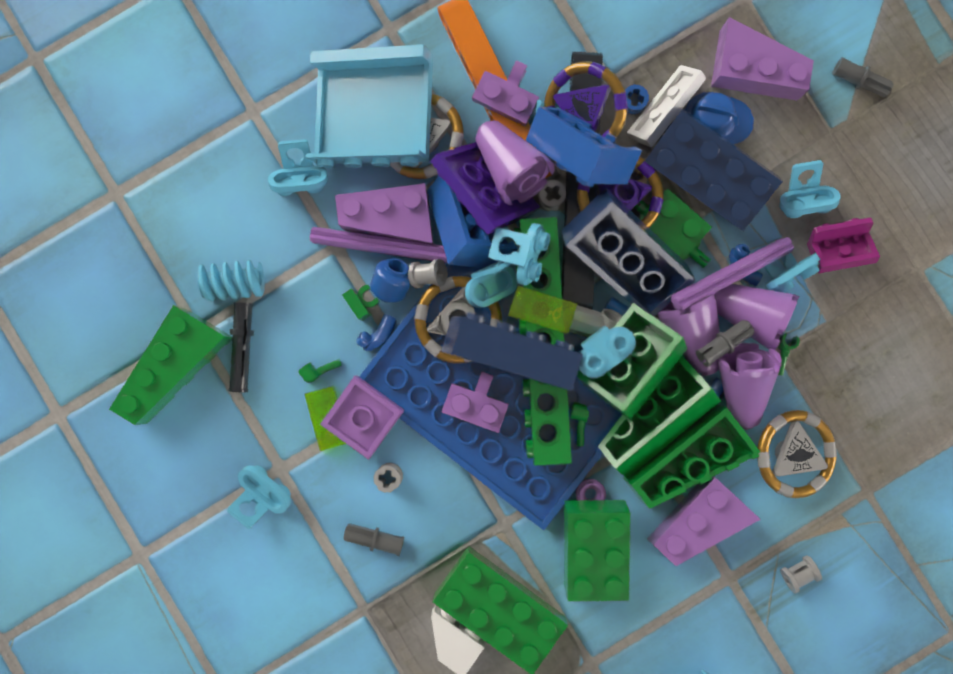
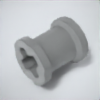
(554, 204)
(427, 273)
(380, 481)
(801, 574)

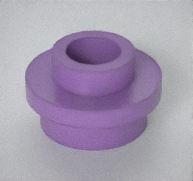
(587, 484)

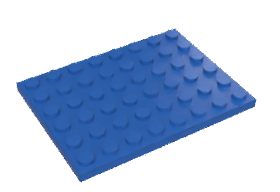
(499, 460)

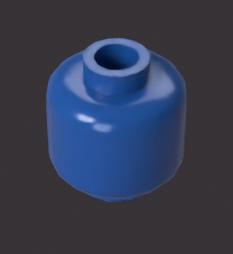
(390, 280)

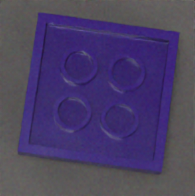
(474, 187)

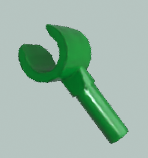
(785, 350)
(310, 374)
(580, 413)

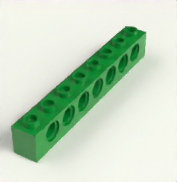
(559, 448)

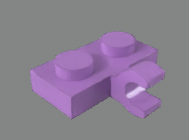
(506, 96)
(476, 405)

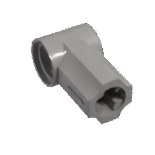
(589, 321)

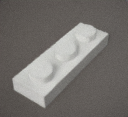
(666, 105)

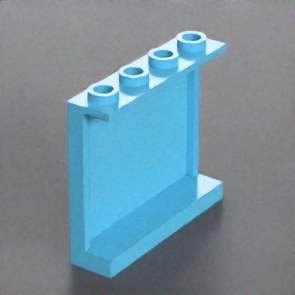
(373, 106)

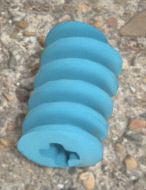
(231, 282)

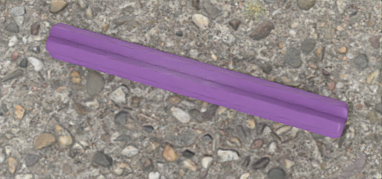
(377, 244)
(731, 273)

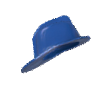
(723, 114)

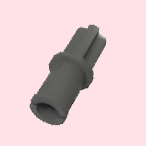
(862, 77)
(725, 342)
(374, 539)

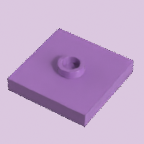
(362, 417)

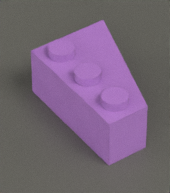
(759, 64)
(387, 213)
(701, 521)

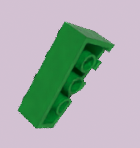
(694, 457)

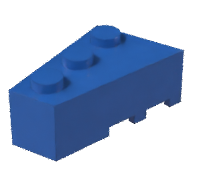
(581, 149)
(461, 237)

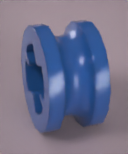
(642, 96)

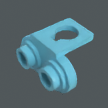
(297, 176)
(810, 196)
(526, 259)
(782, 280)
(490, 284)
(605, 350)
(261, 491)

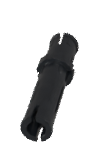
(240, 352)

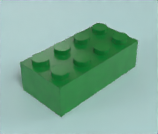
(500, 610)

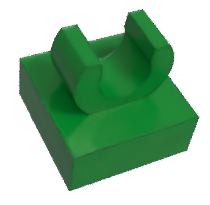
(358, 303)

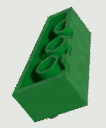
(168, 363)
(663, 417)

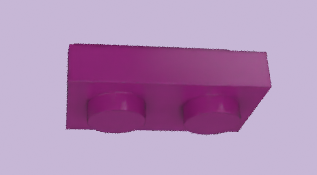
(843, 245)

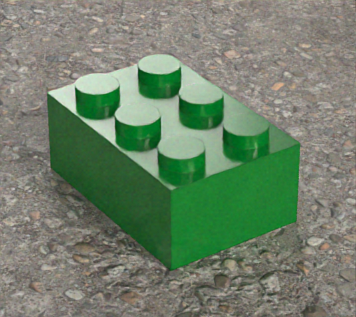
(640, 373)
(596, 550)

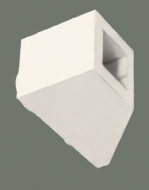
(455, 644)

